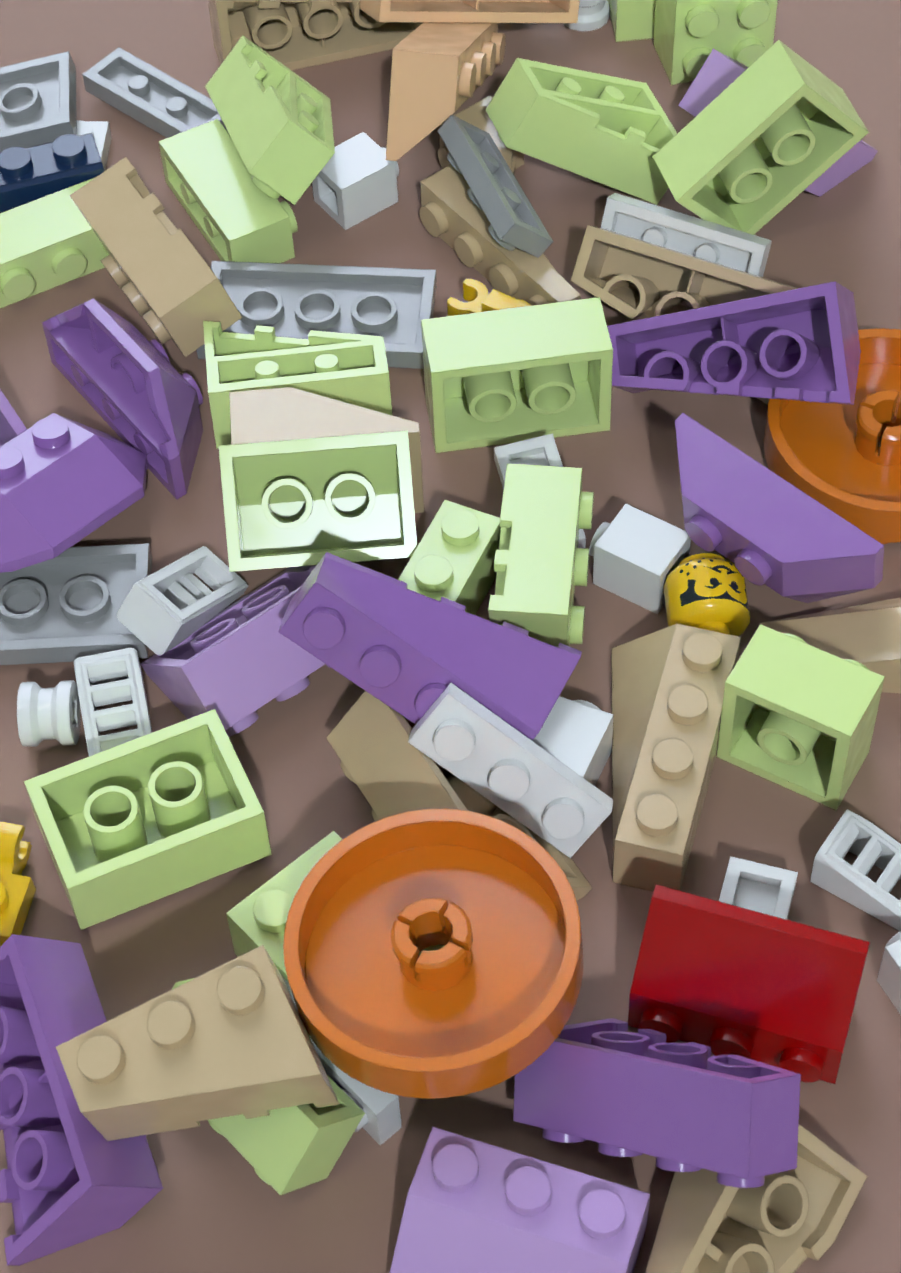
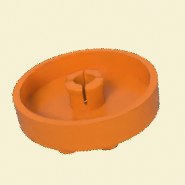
(835, 449)
(453, 1013)

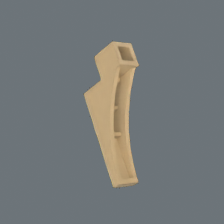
(464, 226)

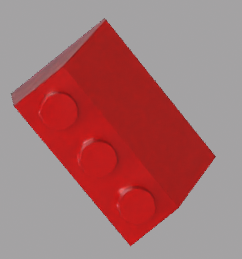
(746, 983)

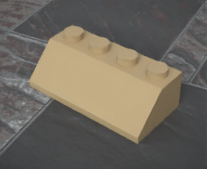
(403, 779)

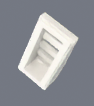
(175, 603)
(109, 680)
(851, 881)

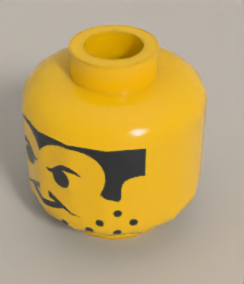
(707, 595)

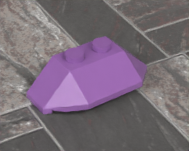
(130, 387)
(62, 486)
(768, 524)

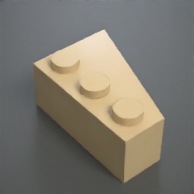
(153, 259)
(198, 1055)

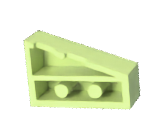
(584, 125)
(326, 364)

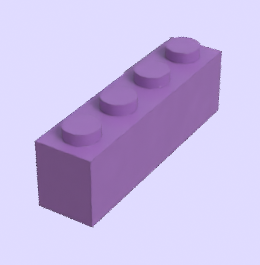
(764, 346)
(414, 646)
(663, 1102)
(60, 1169)

